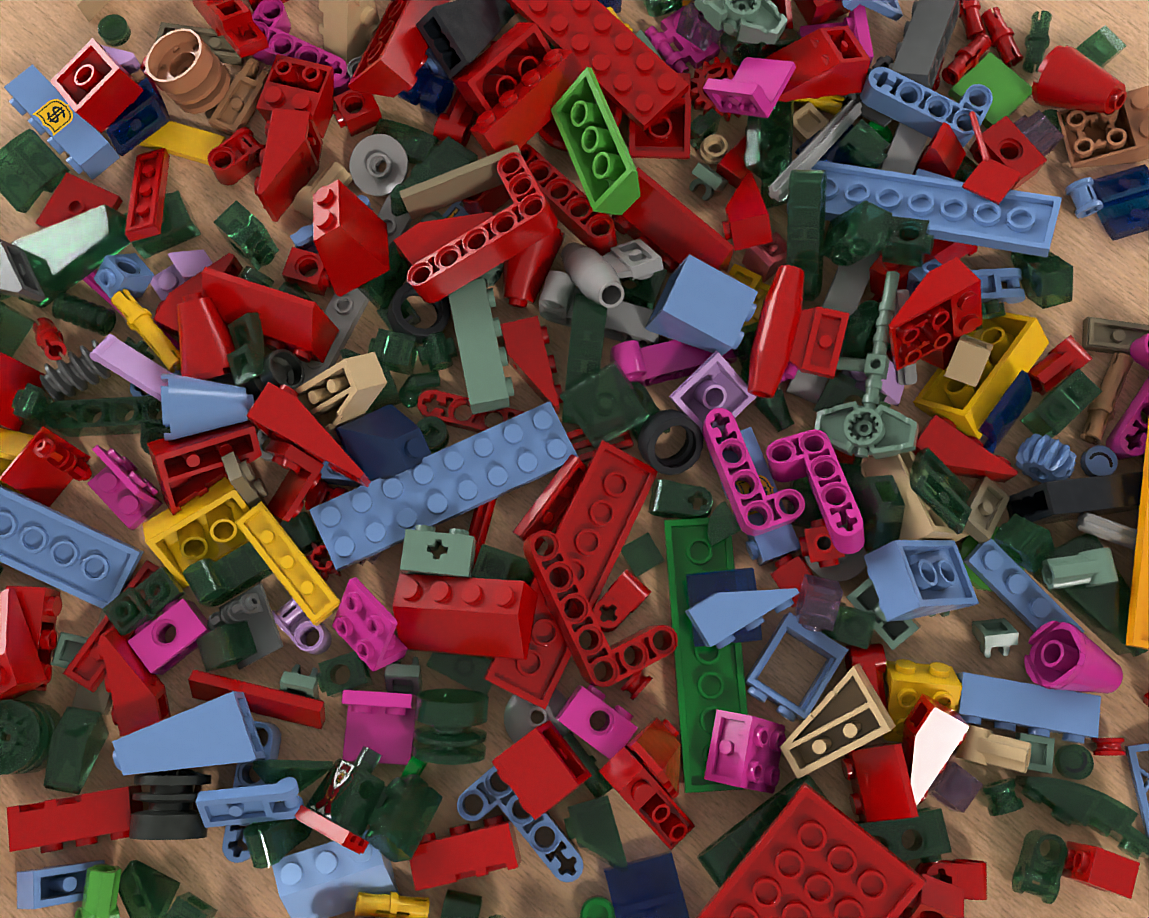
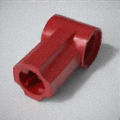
(455, 121)
(1059, 364)
(872, 662)

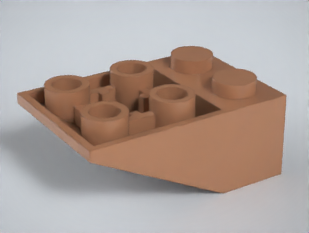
(1108, 138)

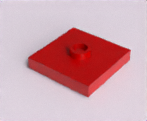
(73, 198)

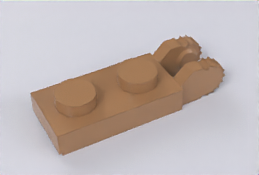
(241, 99)

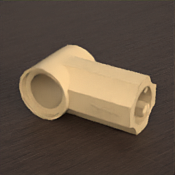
(304, 199)
(985, 748)

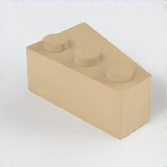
(347, 26)
(343, 391)
(918, 519)
(838, 725)

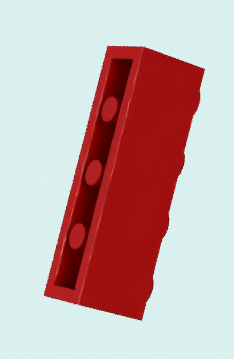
(528, 105)

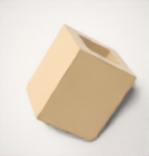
(968, 360)

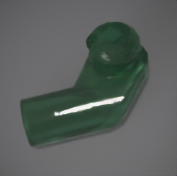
(415, 384)

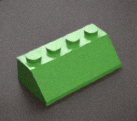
(596, 146)

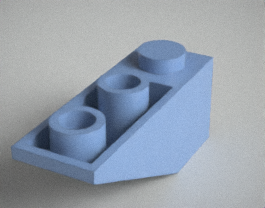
(728, 612)

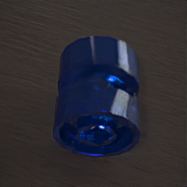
(430, 91)

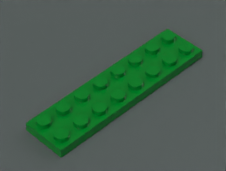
(703, 675)

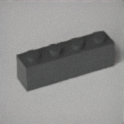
(926, 40)

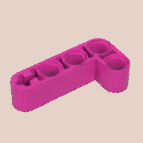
(275, 24)
(660, 361)
(1131, 420)
(814, 465)
(745, 470)

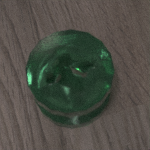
(435, 440)
(1001, 797)

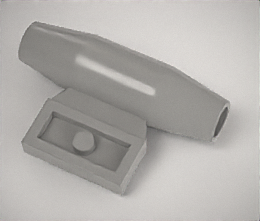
(600, 275)

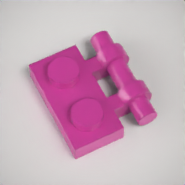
(688, 51)

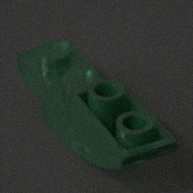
(1086, 806)

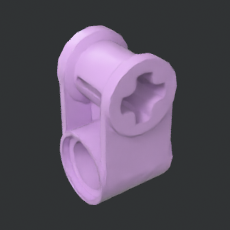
(297, 626)

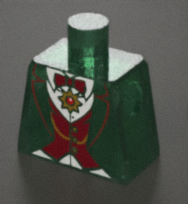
(349, 792)

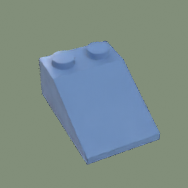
(919, 578)

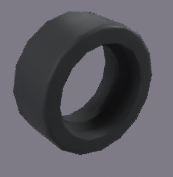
(400, 325)
(685, 457)

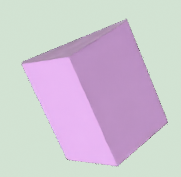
(712, 387)

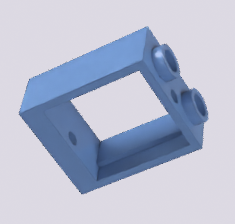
(816, 641)

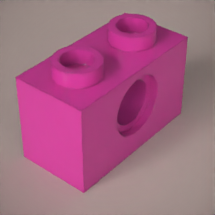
(150, 636)
(576, 717)

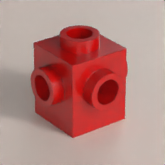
(810, 546)

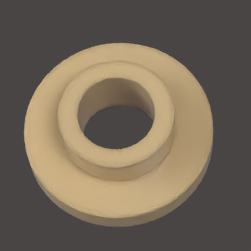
(714, 142)

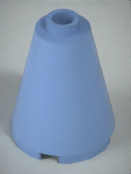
(201, 405)

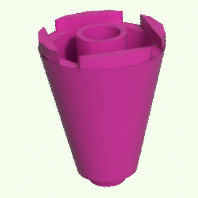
(1070, 661)

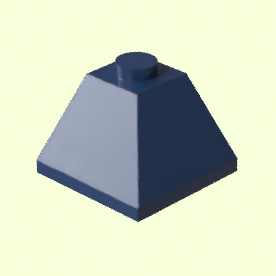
(383, 443)

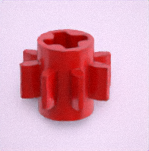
(320, 552)

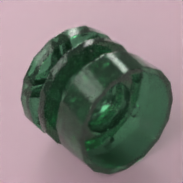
(450, 725)
(31, 733)

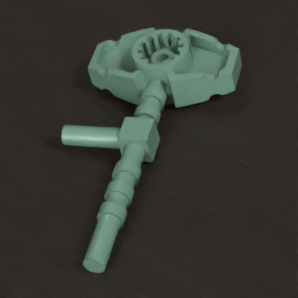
(746, 19)
(871, 427)

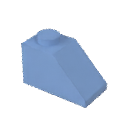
(52, 885)

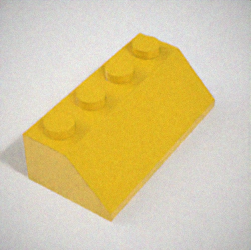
(1016, 347)

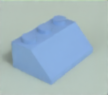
(328, 878)

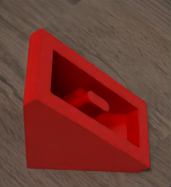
(942, 154)

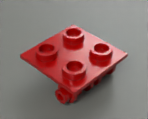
(46, 467)

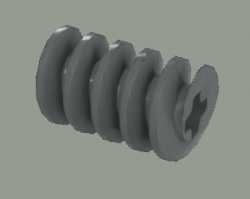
(73, 374)

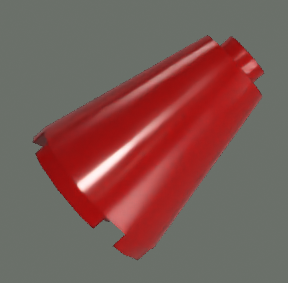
(1077, 83)
(529, 268)
(202, 338)

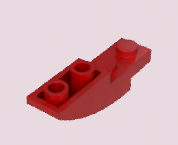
(235, 23)

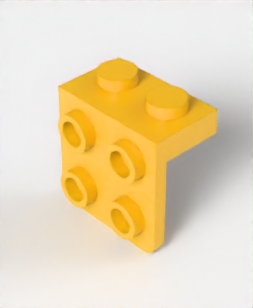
(911, 680)

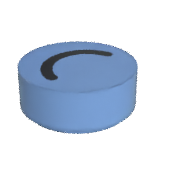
(1099, 461)

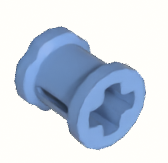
(1084, 197)

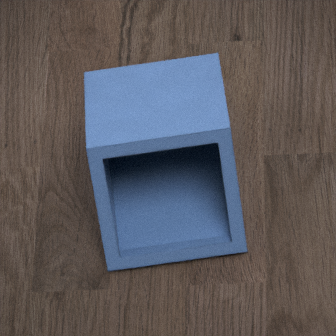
(703, 307)

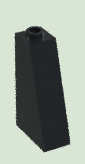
(462, 30)
(1069, 498)

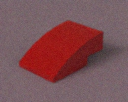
(667, 135)

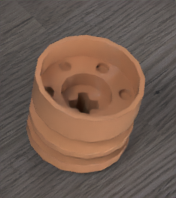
(188, 71)

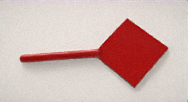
(990, 177)

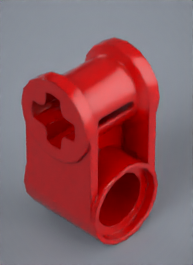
(236, 153)
(623, 598)
(963, 873)

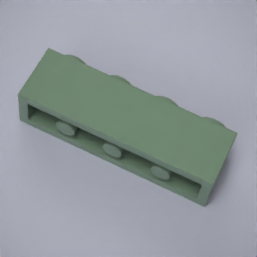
(479, 347)

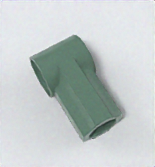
(1087, 568)

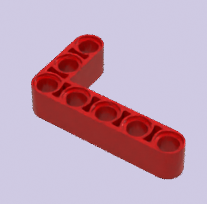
(564, 198)
(491, 241)
(585, 619)

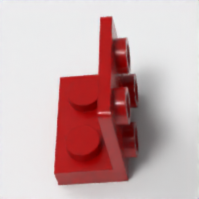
(302, 475)

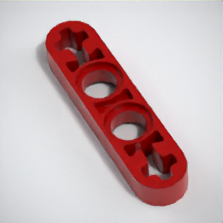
(475, 423)

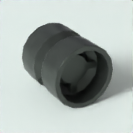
(278, 369)

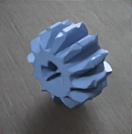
(1045, 459)

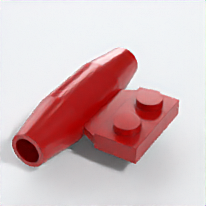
(787, 334)

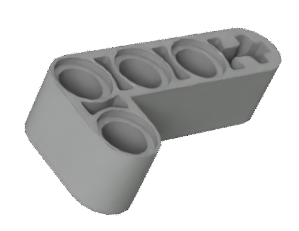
(623, 322)

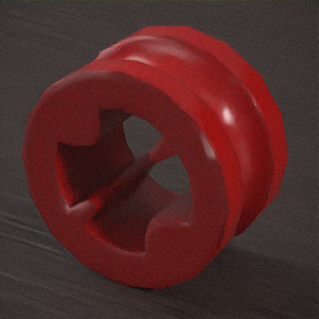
(636, 684)
(1108, 746)

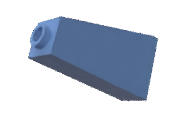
(198, 737)

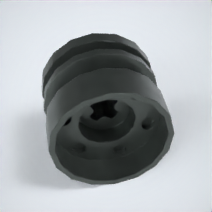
(170, 806)

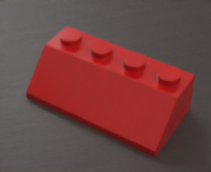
(394, 50)
(671, 228)
(285, 318)
(465, 615)

